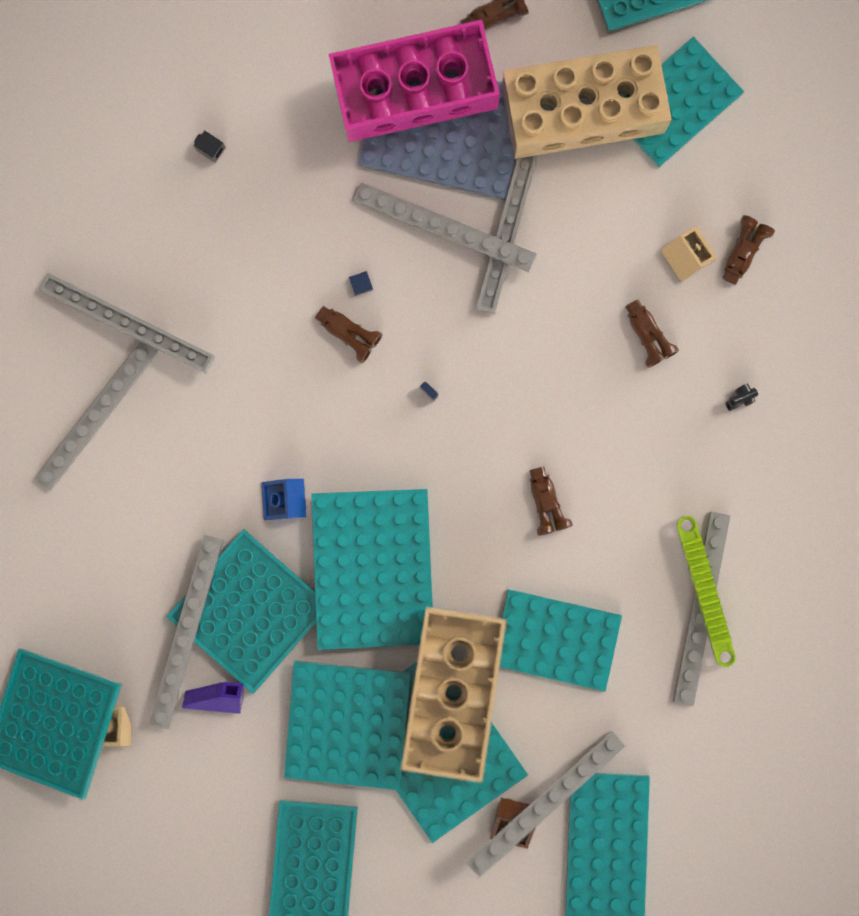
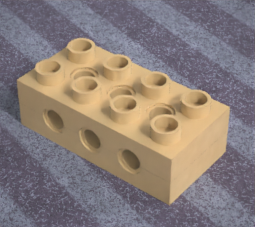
(582, 125)
(471, 713)

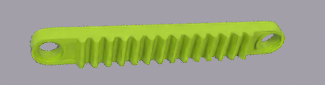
(706, 591)

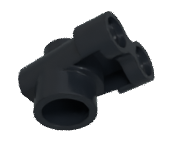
(744, 395)

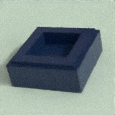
(360, 283)
(429, 391)

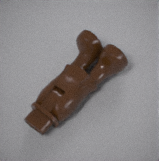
(494, 12)
(745, 250)
(347, 331)
(648, 332)
(546, 501)

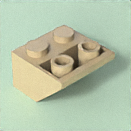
(688, 253)

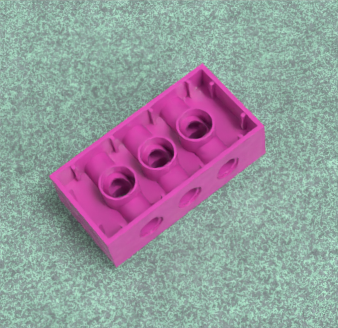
(420, 58)

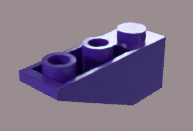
(217, 697)

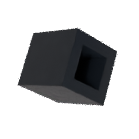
(209, 146)

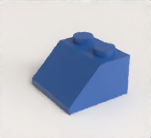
(283, 499)

